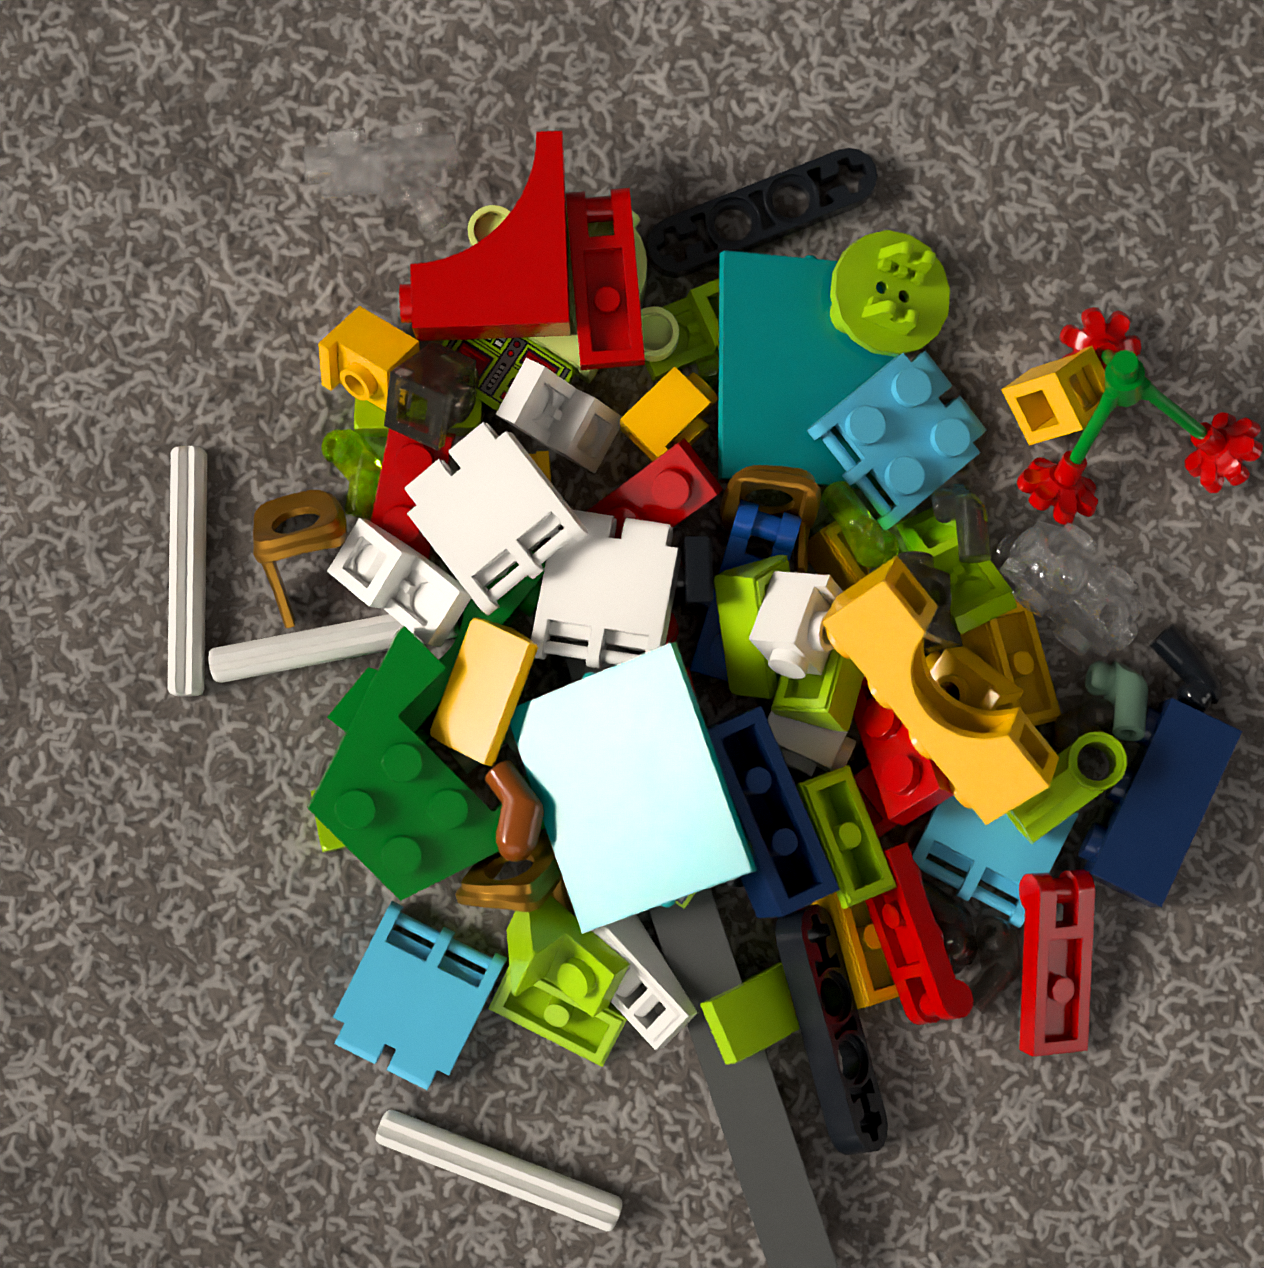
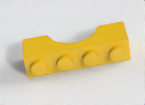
(987, 755)

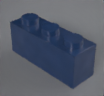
(1159, 802)
(772, 817)

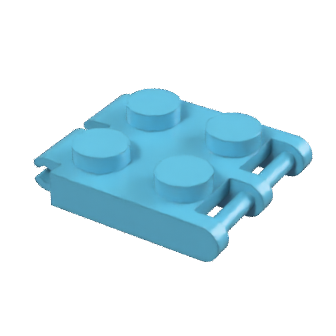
(901, 434)
(985, 853)
(414, 998)

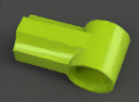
(1068, 787)

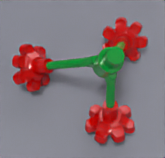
(1219, 445)

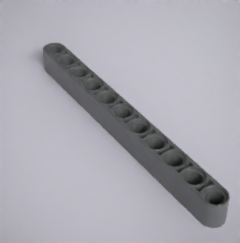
(741, 1091)

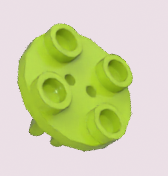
(881, 320)

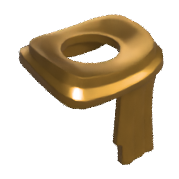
(791, 480)
(270, 546)
(520, 893)

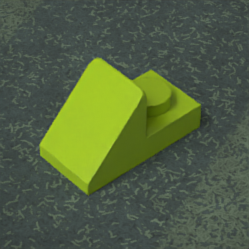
(553, 946)

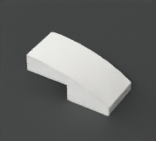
(560, 415)
(401, 581)

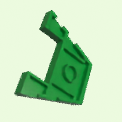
(393, 795)

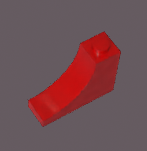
(509, 280)

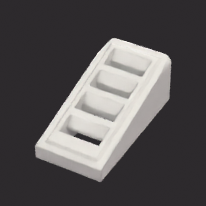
(648, 967)

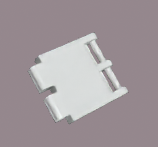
(491, 514)
(608, 591)

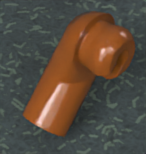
(520, 812)

